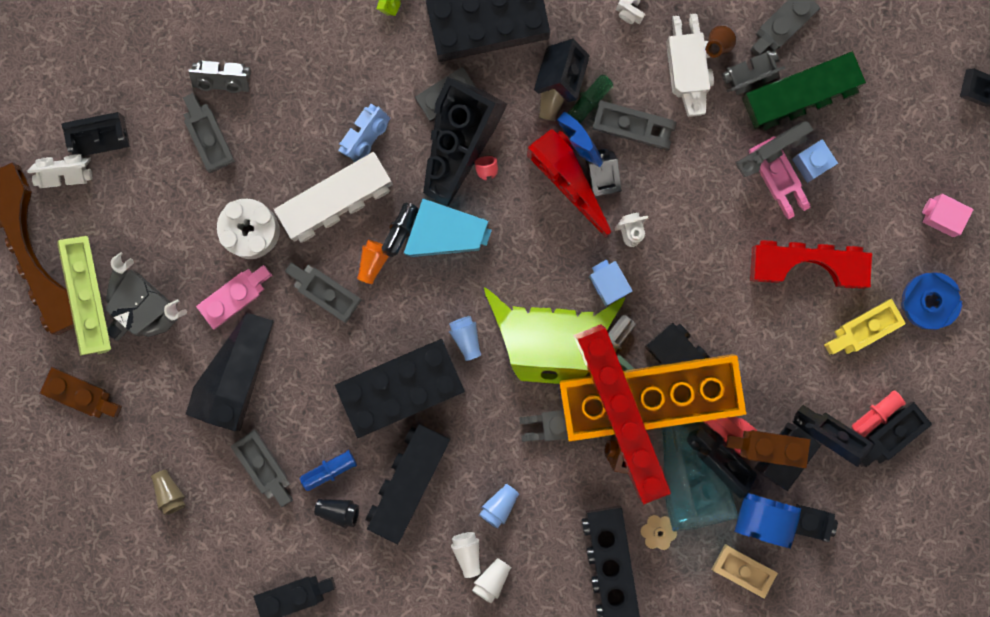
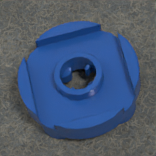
(934, 317)

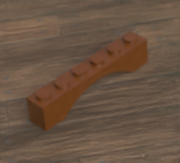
(44, 290)

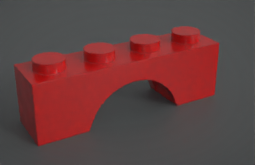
(847, 268)

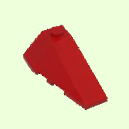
(559, 164)

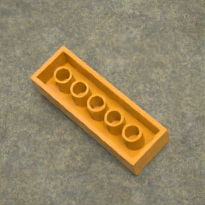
(663, 396)

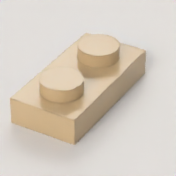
(744, 571)

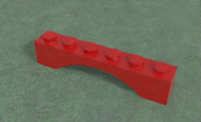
(622, 413)

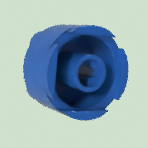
(768, 520)

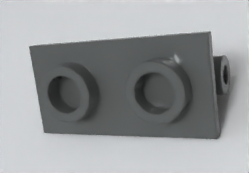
(763, 68)
(206, 76)

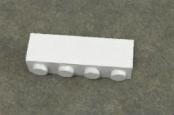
(333, 197)

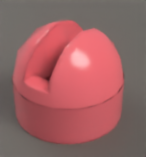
(486, 167)

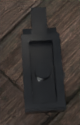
(896, 434)
(834, 435)
(723, 461)
(293, 596)

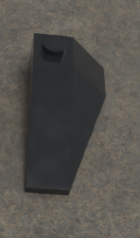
(461, 131)
(229, 380)

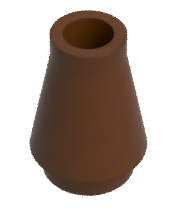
(720, 41)

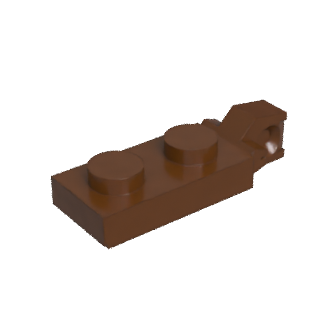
(78, 394)
(771, 448)

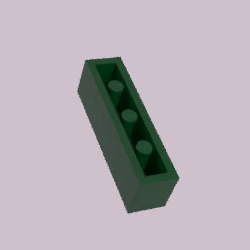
(804, 90)

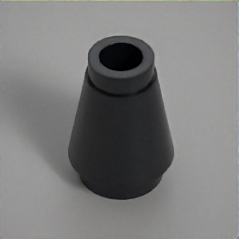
(340, 512)

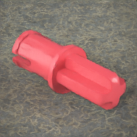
(878, 414)

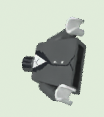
(137, 303)

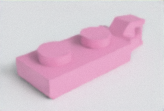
(233, 296)

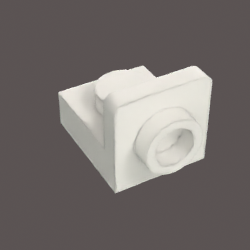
(629, 12)

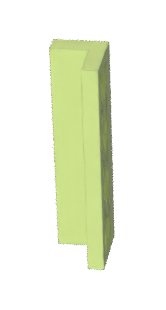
(84, 295)

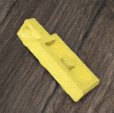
(866, 328)

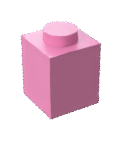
(946, 215)

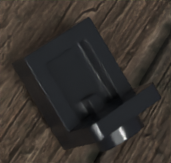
(976, 87)

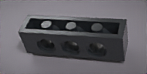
(611, 520)

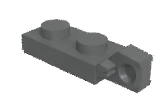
(784, 24)
(207, 135)
(772, 150)
(324, 291)
(263, 467)

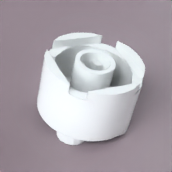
(240, 214)

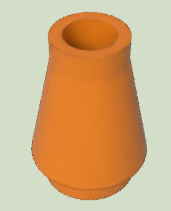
(371, 261)

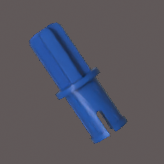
(328, 470)

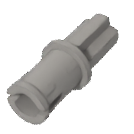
(621, 331)

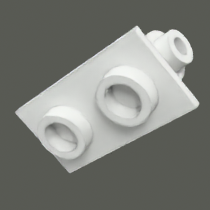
(49, 171)
(632, 229)

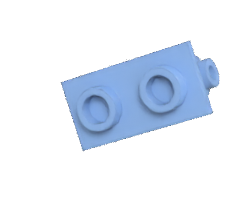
(373, 123)

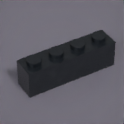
(407, 484)

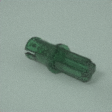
(591, 98)

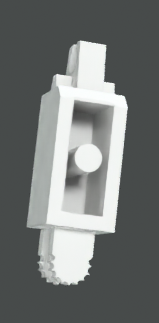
(688, 66)

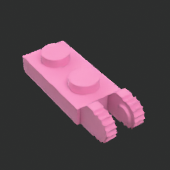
(781, 181)

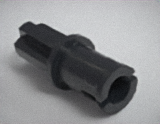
(400, 229)

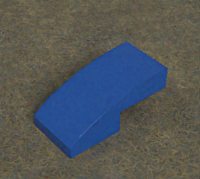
(580, 139)

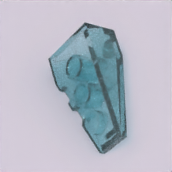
(697, 493)

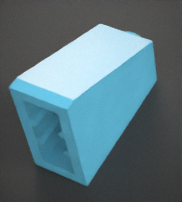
(445, 231)

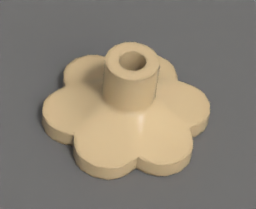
(651, 530)

